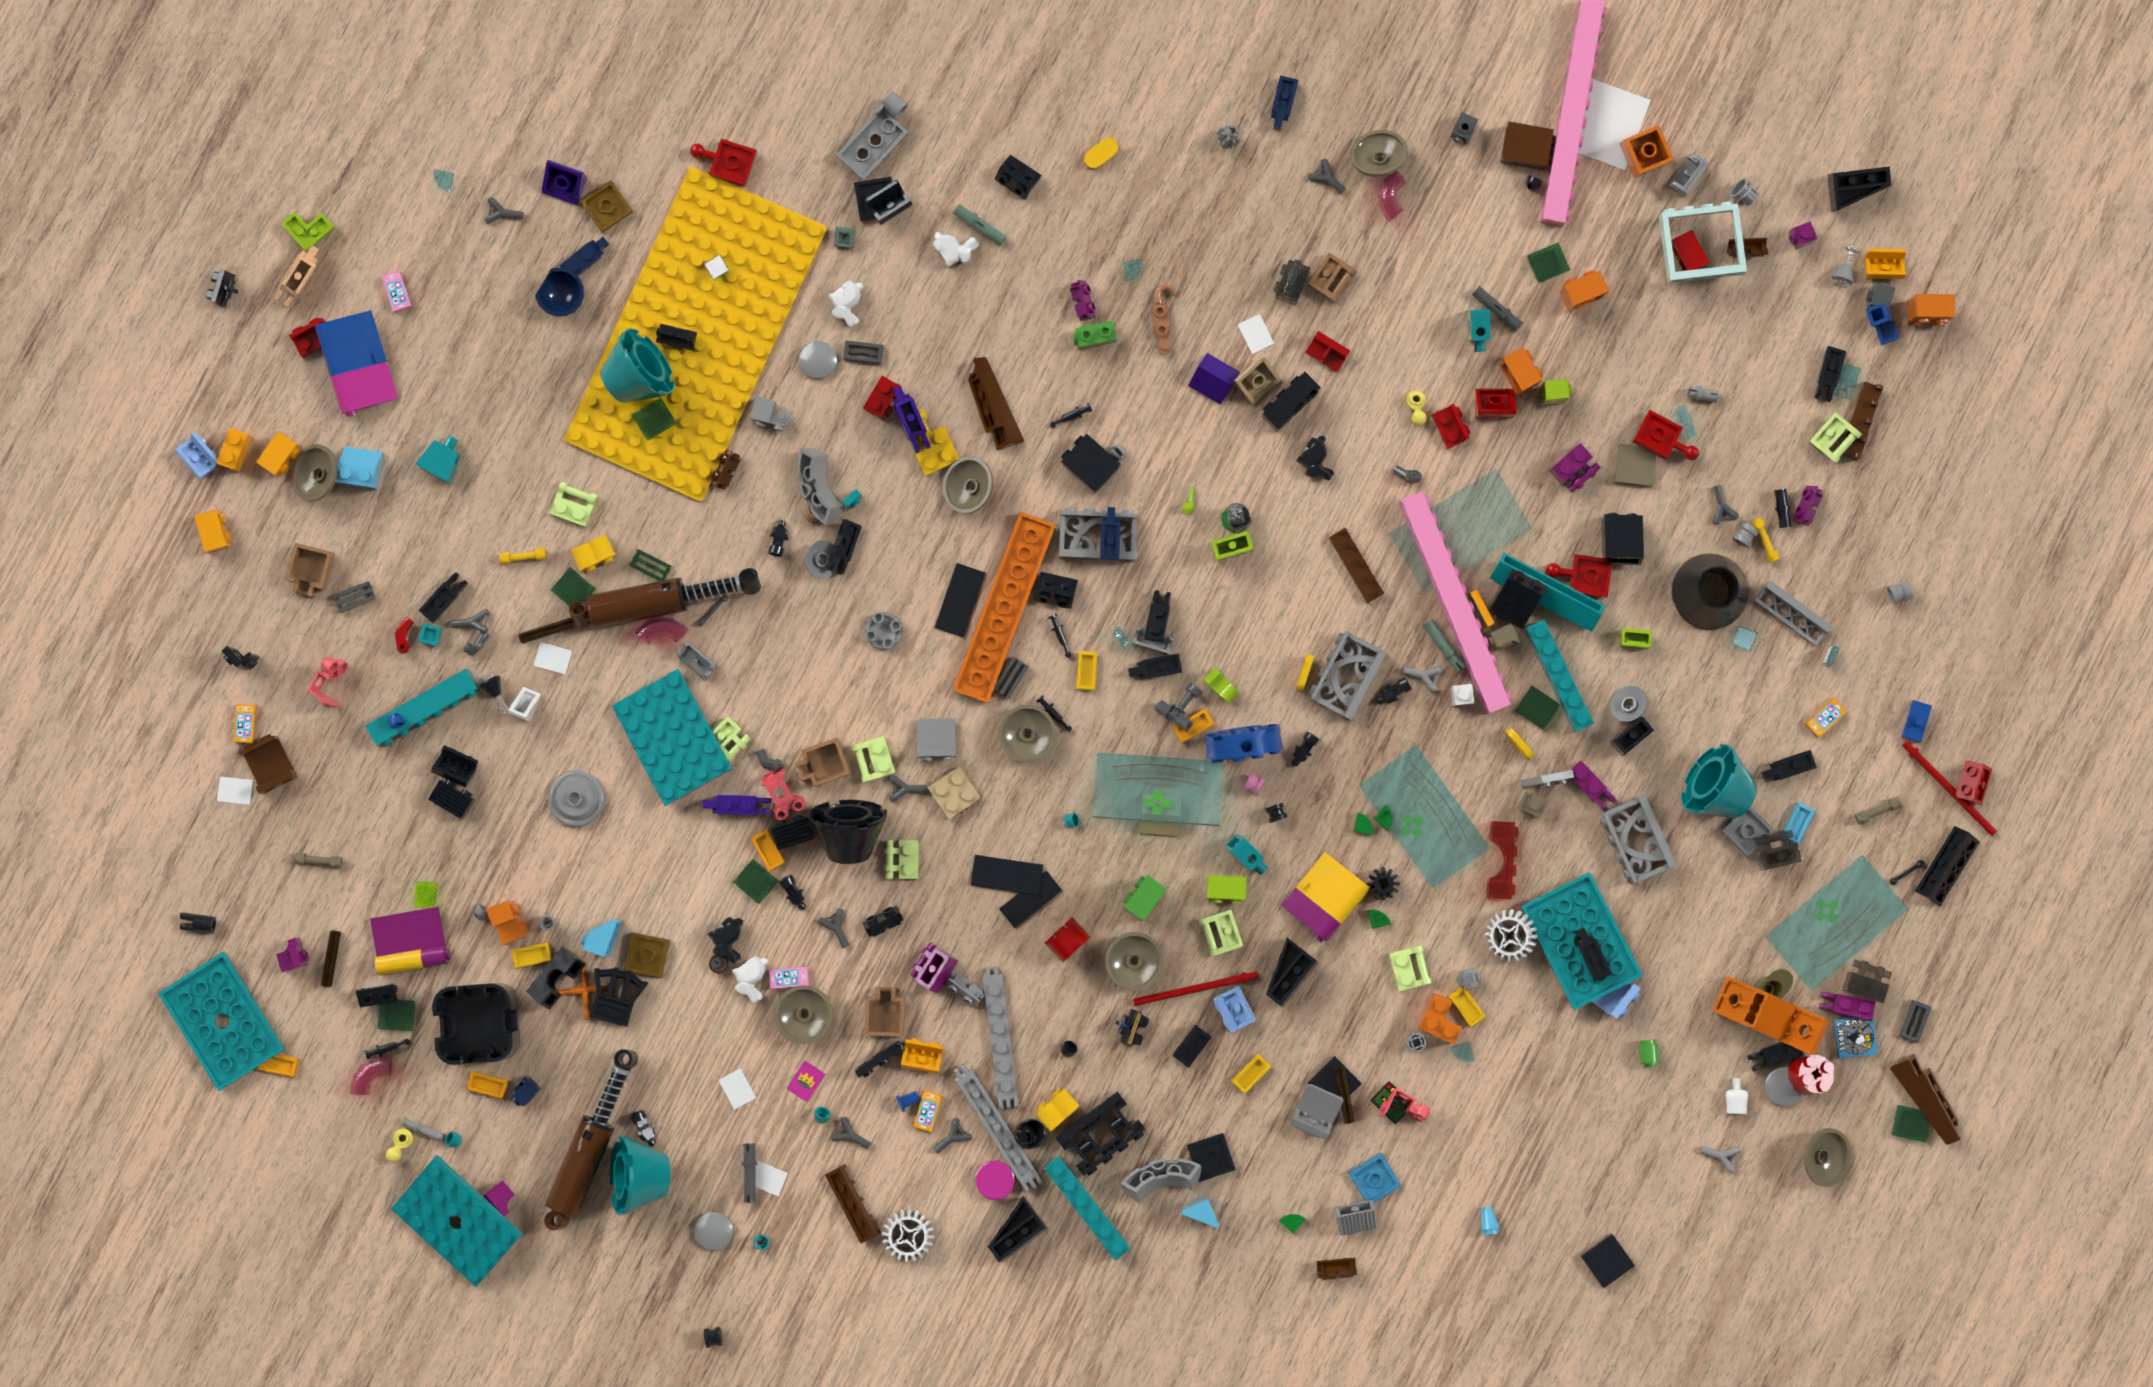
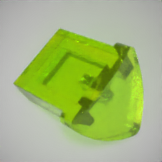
(425, 893)

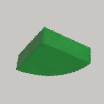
(1384, 817)
(1363, 824)
(1378, 919)
(1292, 1221)

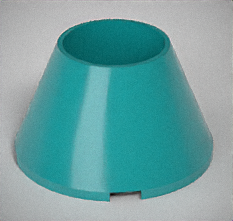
(636, 369)
(1719, 784)
(638, 1175)

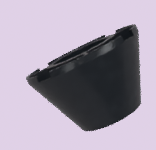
(1689, 601)
(848, 829)

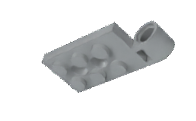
(881, 124)

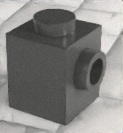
(1464, 128)
(1879, 294)

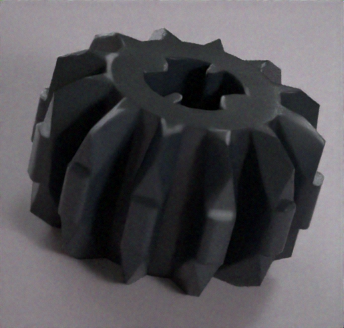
(1389, 882)

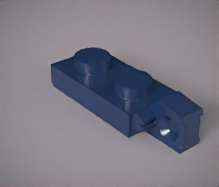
(1283, 100)
(585, 256)
(1110, 536)

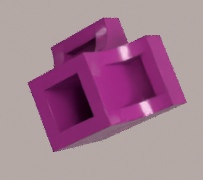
(293, 957)
(499, 1197)

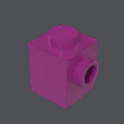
(1802, 235)

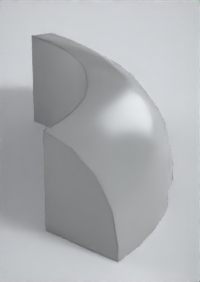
(815, 486)
(1161, 1174)

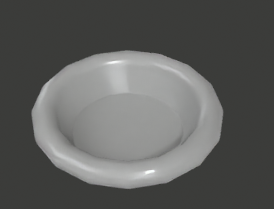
(576, 798)

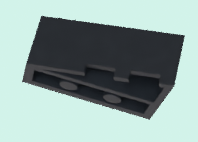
(1855, 185)
(1290, 401)
(1290, 972)
(1018, 1230)

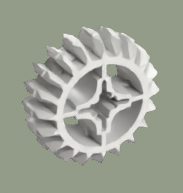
(1504, 930)
(903, 1227)

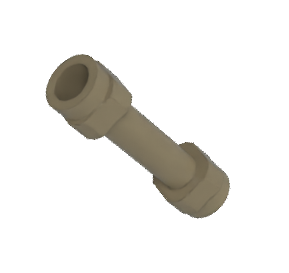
(1863, 817)
(302, 859)

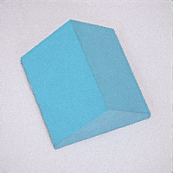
(1201, 1211)

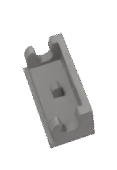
(1688, 174)
(1160, 647)
(696, 660)

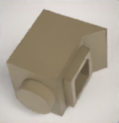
(1503, 637)
(1532, 804)

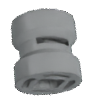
(1745, 535)
(1899, 592)
(1413, 1044)

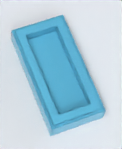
(1799, 821)

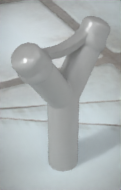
(1424, 676)
(1722, 1156)

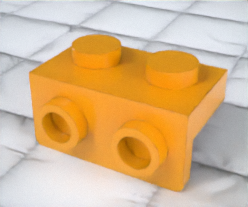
(1885, 263)
(922, 1056)

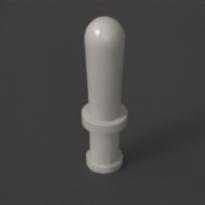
(417, 1127)

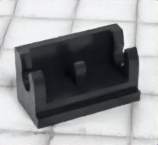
(1191, 1045)

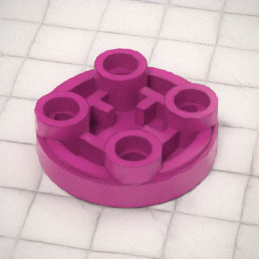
(995, 1180)

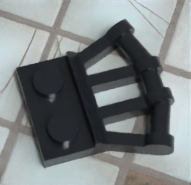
(610, 1007)

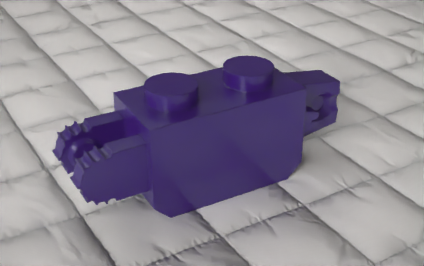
(910, 419)
(736, 805)

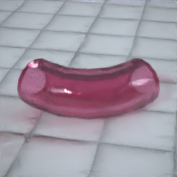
(1388, 195)
(661, 627)
(368, 1072)

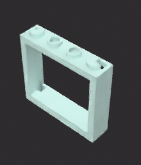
(1707, 273)

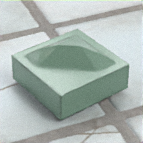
(844, 237)

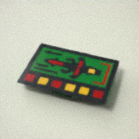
(1398, 1105)

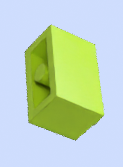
(1555, 392)
(1232, 546)
(1226, 888)

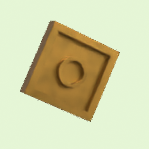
(606, 206)
(647, 955)

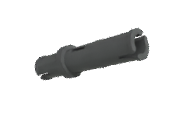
(1497, 308)
(749, 1173)

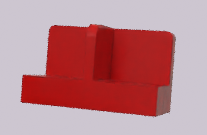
(1689, 252)
(1327, 351)

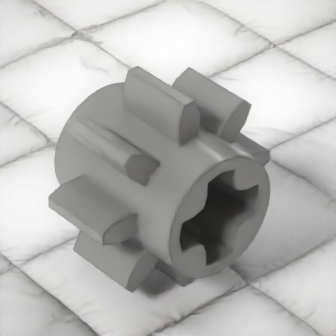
(1228, 136)
(1468, 979)

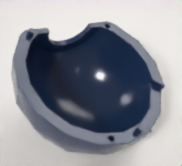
(560, 292)

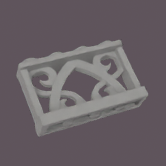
(1076, 551)
(1371, 664)
(1662, 850)

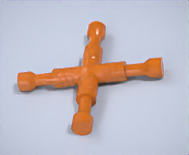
(584, 989)

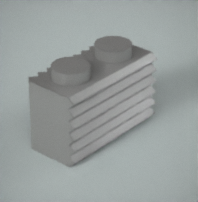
(1356, 1217)

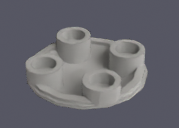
(818, 359)
(883, 630)
(1779, 1088)
(713, 1230)

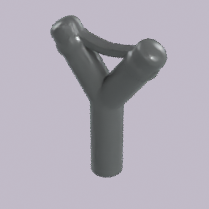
(1327, 177)
(501, 212)
(1722, 506)
(473, 622)
(905, 788)
(836, 926)
(849, 1135)
(952, 1136)

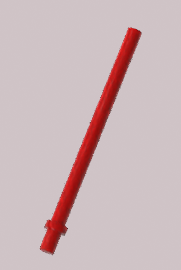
(1914, 752)
(1244, 977)

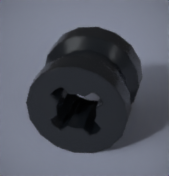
(1276, 812)
(713, 1337)

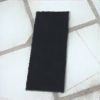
(1025, 904)

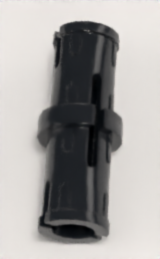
(1782, 508)

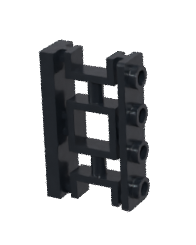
(1092, 1122)

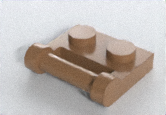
(1326, 274)

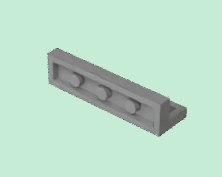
(1795, 606)

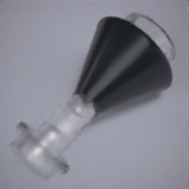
(492, 685)

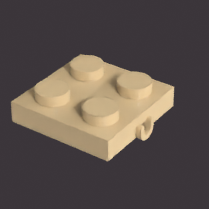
(954, 793)

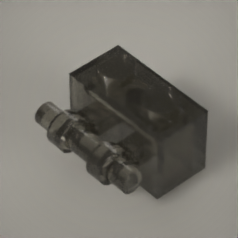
(1292, 282)
(1777, 856)
(1866, 987)

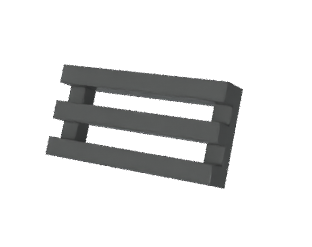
(860, 359)
(369, 591)
(1002, 691)
(1907, 1020)

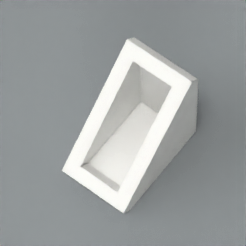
(525, 704)

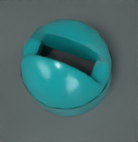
(1071, 820)
(821, 1115)
(453, 1139)
(762, 1246)

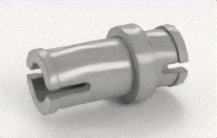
(1699, 393)

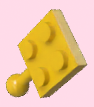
(941, 452)

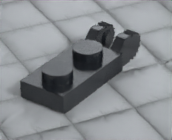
(1830, 371)
(844, 546)
(442, 599)
(1158, 618)
(1775, 1055)

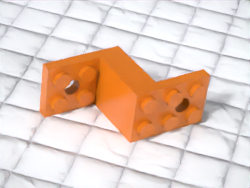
(1771, 1015)

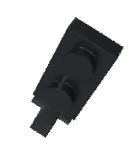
(1157, 667)
(1790, 766)
(1592, 955)
(880, 1058)

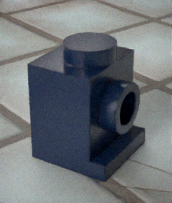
(525, 1091)

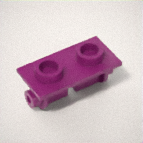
(1081, 291)
(1811, 497)

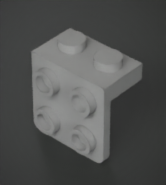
(936, 739)
(1316, 1111)

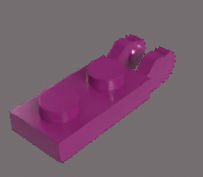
(1591, 785)
(1848, 1006)

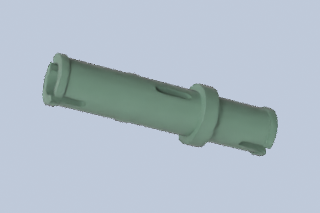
(973, 220)
(1443, 644)

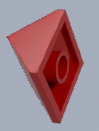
(1495, 403)

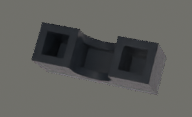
(544, 987)

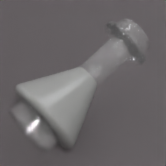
(1843, 276)

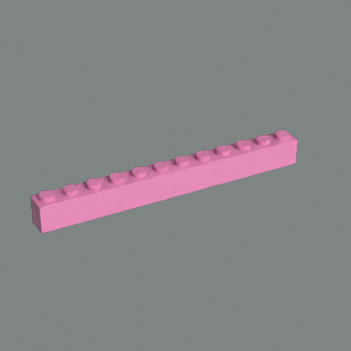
(1572, 112)
(1454, 602)

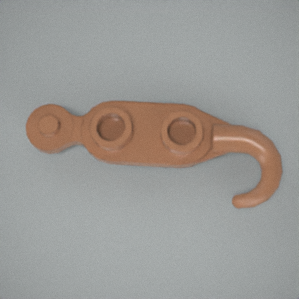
(1160, 318)

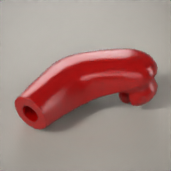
(401, 635)

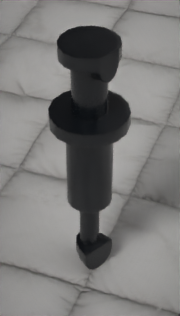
(1073, 414)
(1059, 633)
(1053, 713)
(385, 1048)

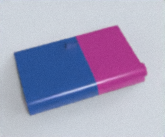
(356, 362)

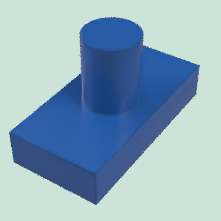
(1916, 721)

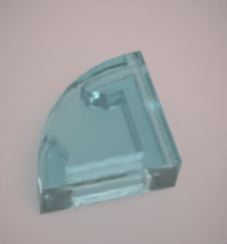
(444, 179)
(1132, 268)
(1120, 637)
(1463, 1051)

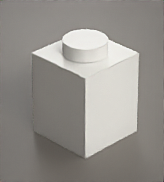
(1462, 695)

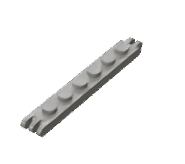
(1000, 1038)
(997, 1127)

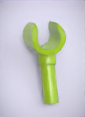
(1188, 507)

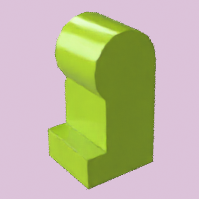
(1221, 686)

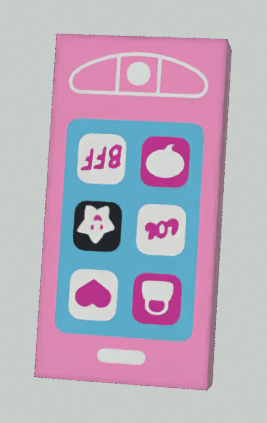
(396, 291)
(788, 977)

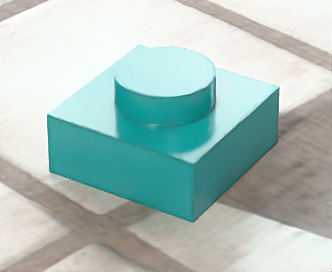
(853, 499)
(430, 634)

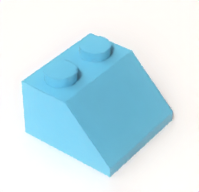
(359, 468)
(602, 939)

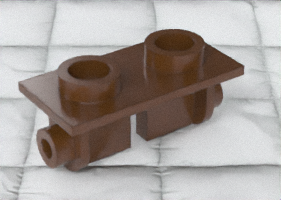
(1754, 246)
(727, 462)
(1328, 1268)

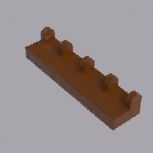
(1863, 417)
(1356, 565)
(852, 1204)

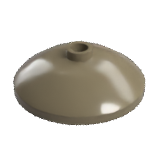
(1379, 153)
(314, 472)
(960, 483)
(1027, 719)
(1138, 975)
(789, 1017)
(1827, 1157)

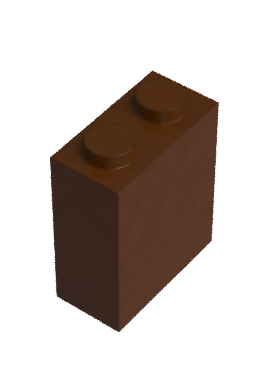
(1527, 146)

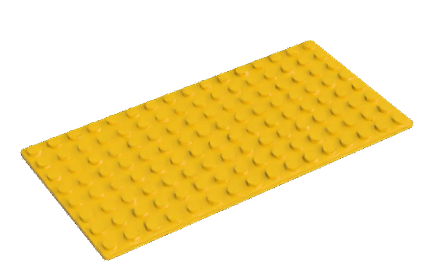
(734, 325)

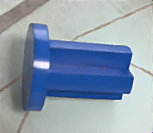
(907, 1100)

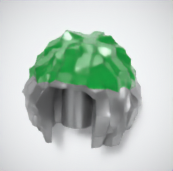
(1236, 518)

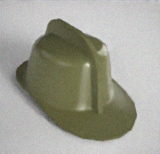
(1776, 983)

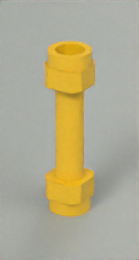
(1772, 555)
(507, 558)

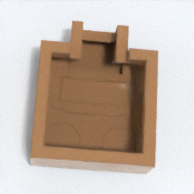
(309, 569)
(823, 763)
(885, 1013)

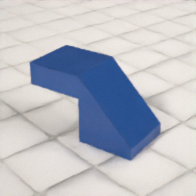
(1884, 323)

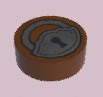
(718, 964)

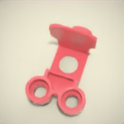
(331, 669)
(775, 780)
(1417, 1113)

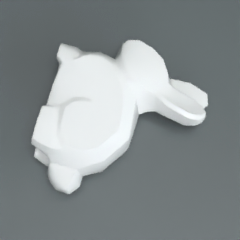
(951, 250)
(844, 300)
(748, 975)

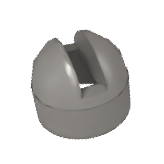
(1114, 454)
(481, 912)
(549, 925)

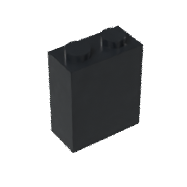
(1090, 463)
(1622, 539)
(1517, 598)

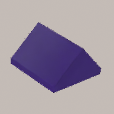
(563, 182)
(1213, 378)

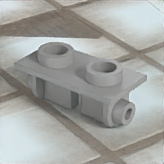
(957, 985)

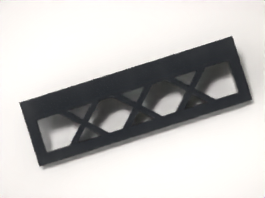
(1945, 864)

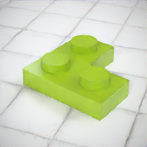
(307, 234)

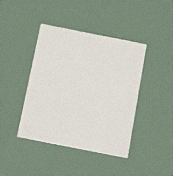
(1610, 120)

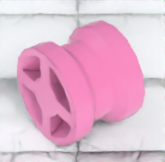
(1254, 783)

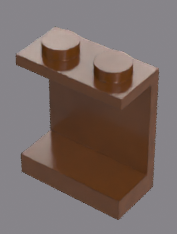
(268, 763)

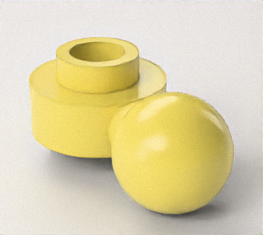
(1418, 417)
(394, 1153)

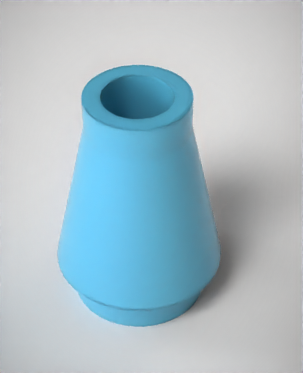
(1489, 1222)

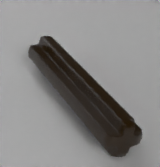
(546, 630)
(330, 958)
(1343, 1091)

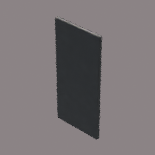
(960, 600)
(1006, 874)

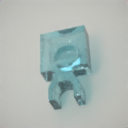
(1848, 377)
(1682, 416)

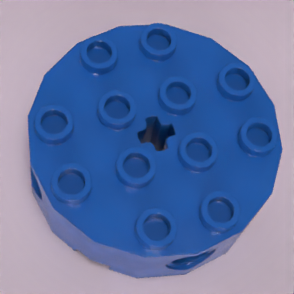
(1243, 742)

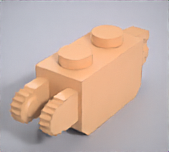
(297, 275)

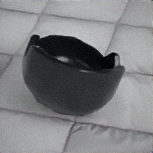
(1029, 1134)

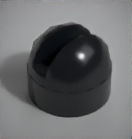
(1533, 183)
(1068, 1049)

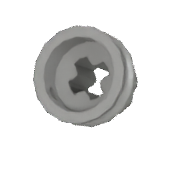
(1743, 192)

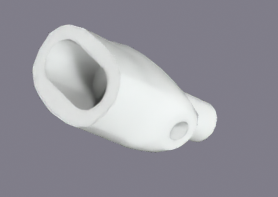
(1736, 1098)

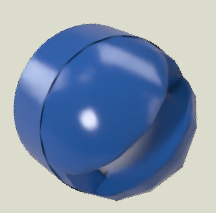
(395, 721)

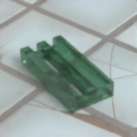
(636, 558)

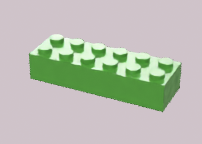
(1144, 897)

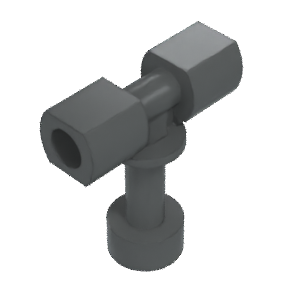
(1177, 712)

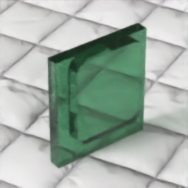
(1548, 263)
(654, 419)
(572, 587)
(1537, 707)
(756, 881)
(397, 1015)
(1910, 1124)

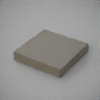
(1635, 466)

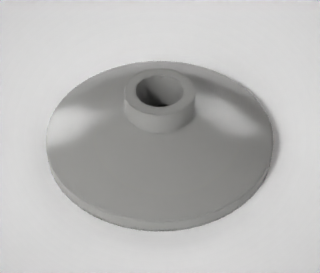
(815, 568)
(1623, 699)

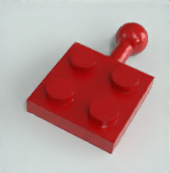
(730, 162)
(1660, 437)
(1587, 575)

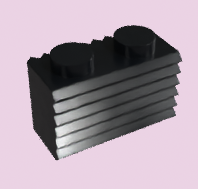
(1631, 736)
(451, 798)
(793, 832)

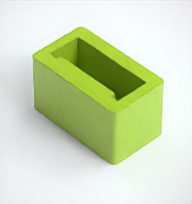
(1635, 638)

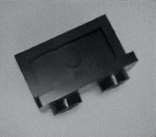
(1017, 176)
(888, 202)
(1055, 590)
(244, 662)
(455, 766)

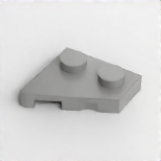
(1545, 780)

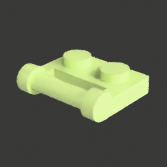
(1830, 433)
(570, 510)
(879, 756)
(1227, 931)
(1404, 970)

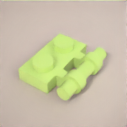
(728, 731)
(908, 859)

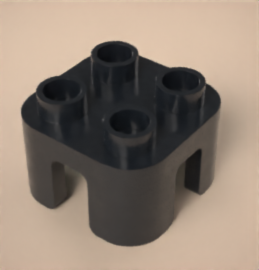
(477, 1023)

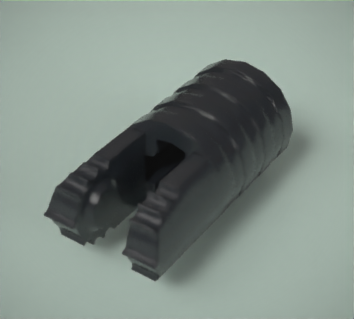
(200, 923)

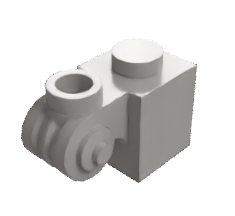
(764, 414)

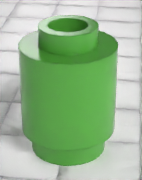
(1649, 1053)

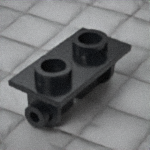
(676, 337)
(874, 924)
(377, 995)

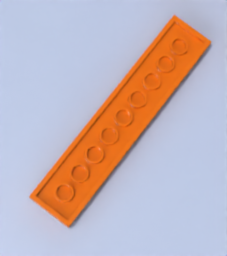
(1004, 607)

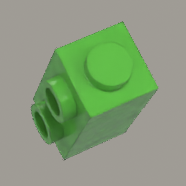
(1094, 335)

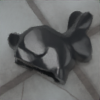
(1313, 458)
(725, 937)

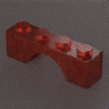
(1503, 835)

